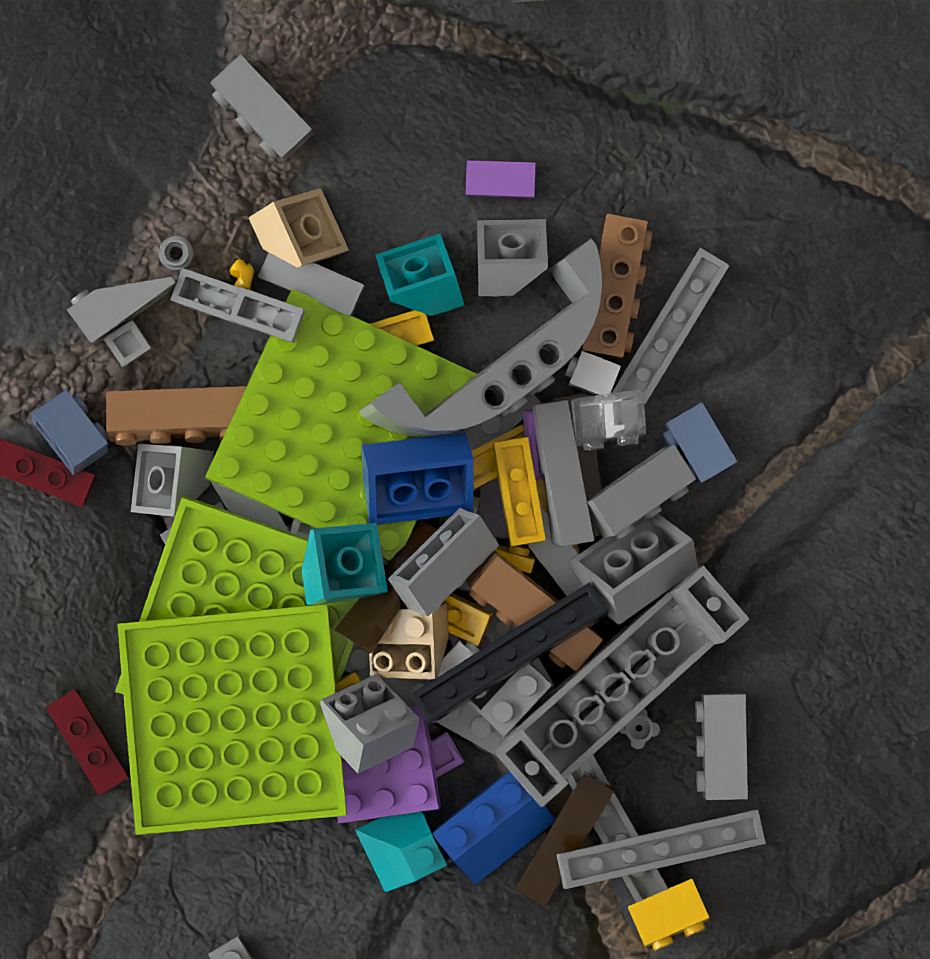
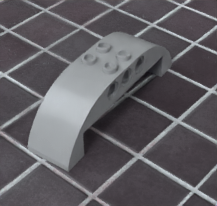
(556, 340)
(618, 683)

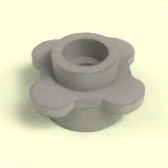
(648, 729)

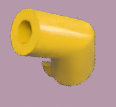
(243, 273)

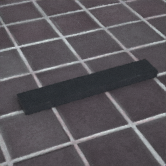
(509, 654)

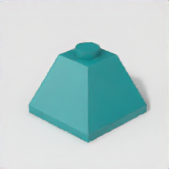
(421, 276)
(343, 564)
(401, 848)

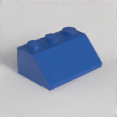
(417, 478)
(492, 827)

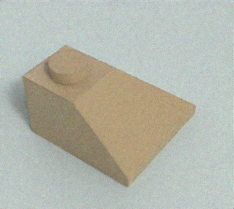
(299, 229)

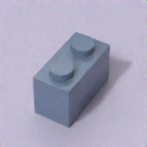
(71, 432)
(699, 443)

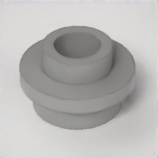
(166, 248)

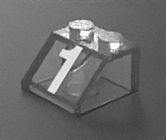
(608, 418)

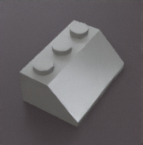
(636, 567)

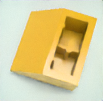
(669, 914)

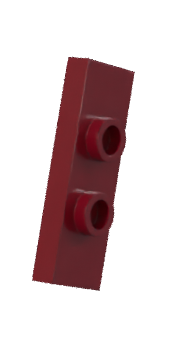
(44, 473)
(87, 742)

